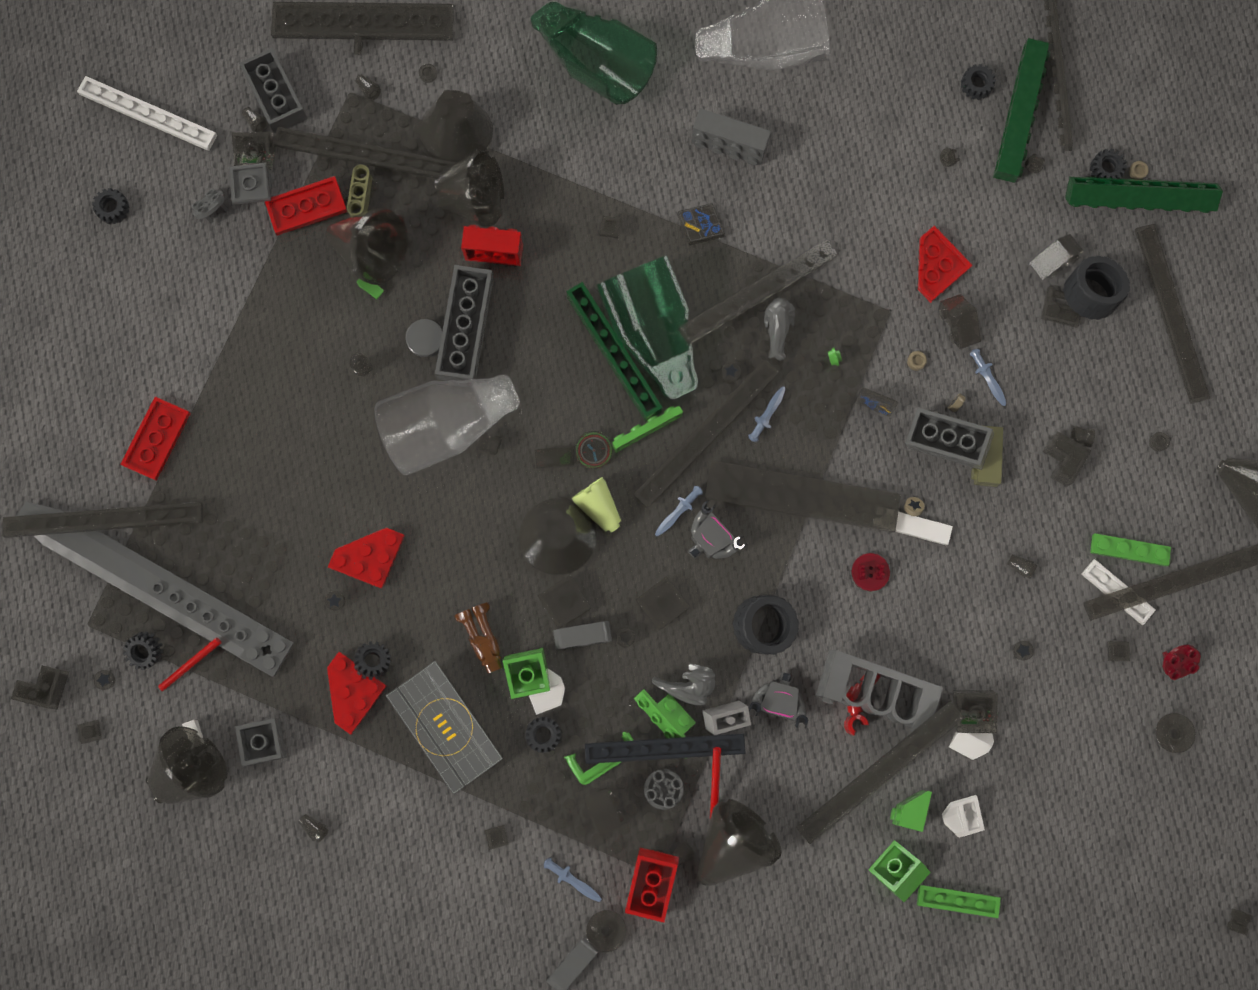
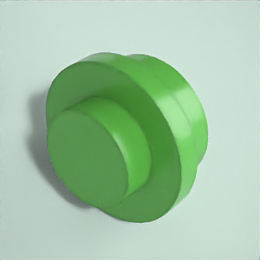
(835, 357)

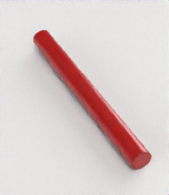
(189, 664)
(715, 778)

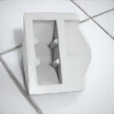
(551, 699)
(972, 744)
(963, 816)

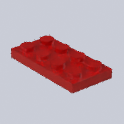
(306, 205)
(155, 438)

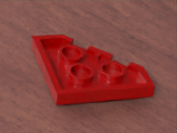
(938, 264)
(368, 557)
(350, 693)

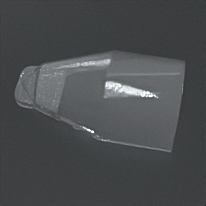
(768, 36)
(441, 419)

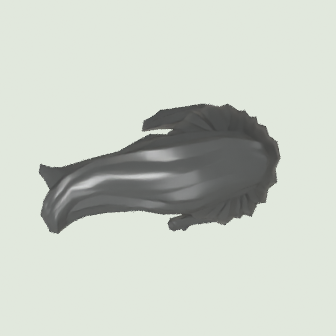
(780, 316)
(694, 691)

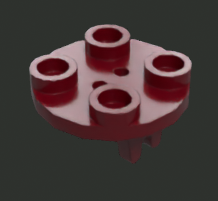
(880, 572)
(1181, 661)

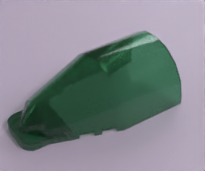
(598, 51)
(646, 316)

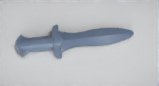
(984, 370)
(763, 421)
(683, 506)
(565, 875)

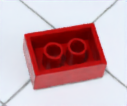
(492, 245)
(652, 885)

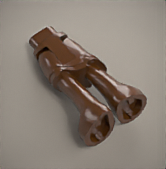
(485, 646)

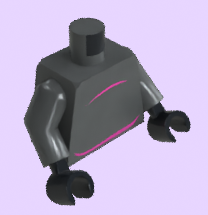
(712, 536)
(780, 700)

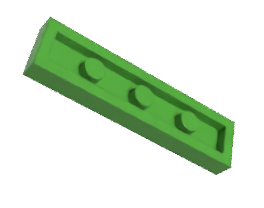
(654, 424)
(1130, 549)
(958, 901)

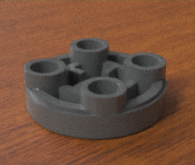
(424, 337)
(663, 789)

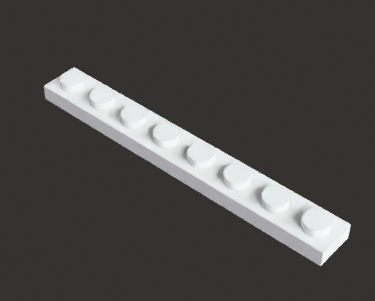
(147, 113)

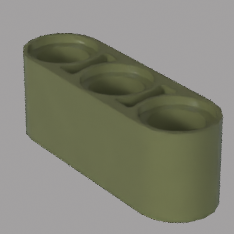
(359, 184)

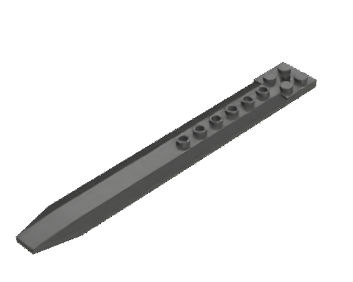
(168, 594)

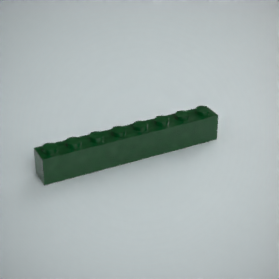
(1021, 110)
(1143, 194)
(614, 351)

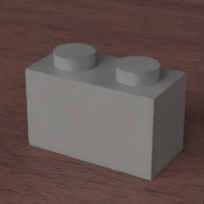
(726, 717)

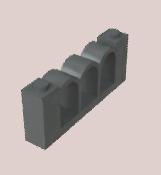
(836, 674)

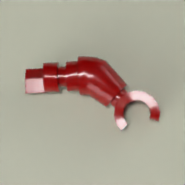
(852, 695)

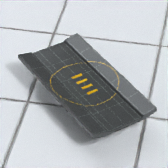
(444, 727)

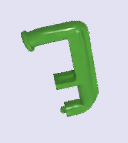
(597, 770)

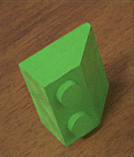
(526, 673)
(912, 811)
(899, 871)

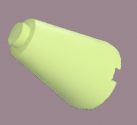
(599, 505)

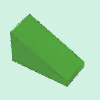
(374, 290)

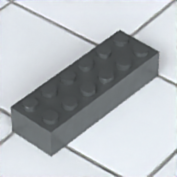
(464, 324)

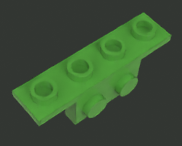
(666, 714)

